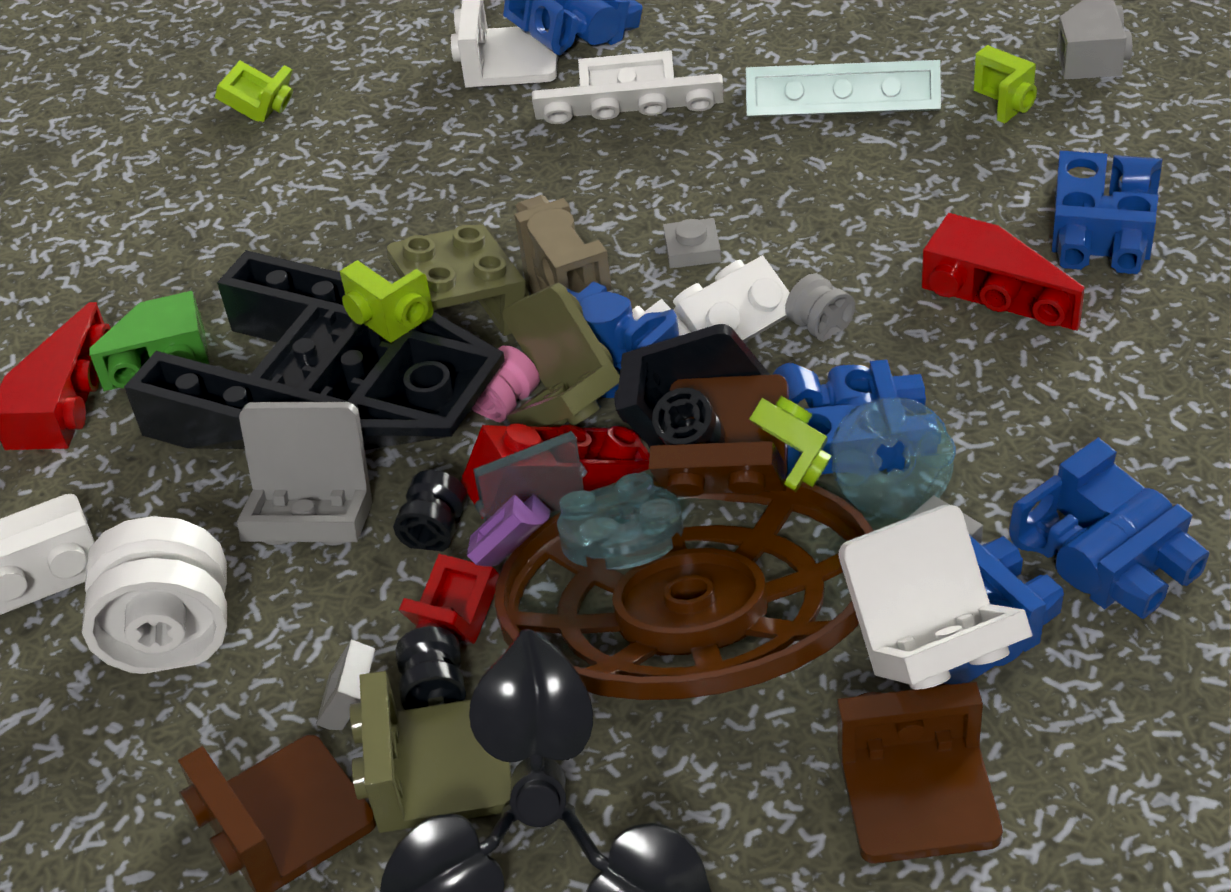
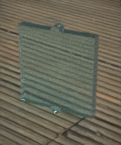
(543, 470)

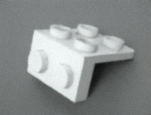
(498, 54)
(42, 551)
(926, 600)

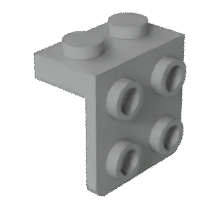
(304, 473)

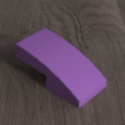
(506, 530)

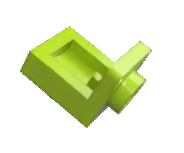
(1006, 80)
(254, 91)
(383, 305)
(789, 424)

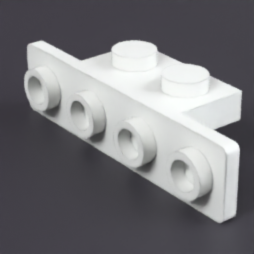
(627, 84)

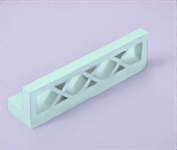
(843, 88)

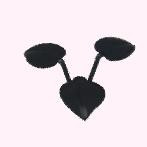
(539, 710)

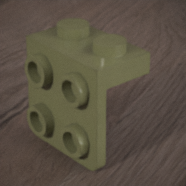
(462, 268)
(566, 356)
(421, 760)

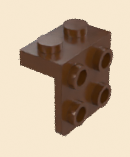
(749, 458)
(917, 773)
(277, 813)

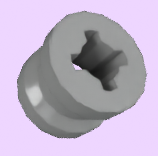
(819, 306)

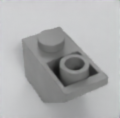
(1093, 40)

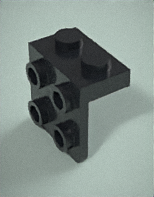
(651, 371)

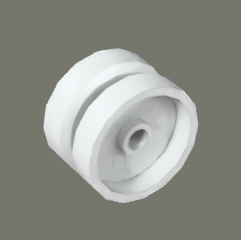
(155, 595)

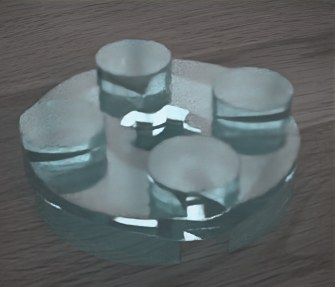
(886, 421)
(619, 523)

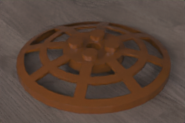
(692, 602)

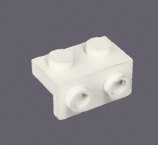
(742, 296)

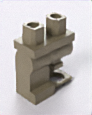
(554, 250)

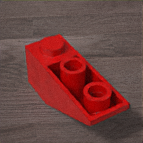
(999, 271)
(49, 388)
(602, 451)

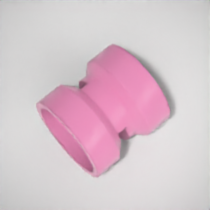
(513, 381)

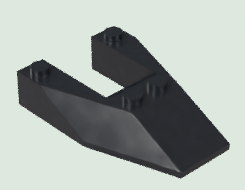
(401, 388)

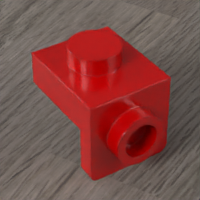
(454, 598)

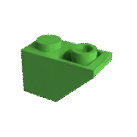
(160, 325)

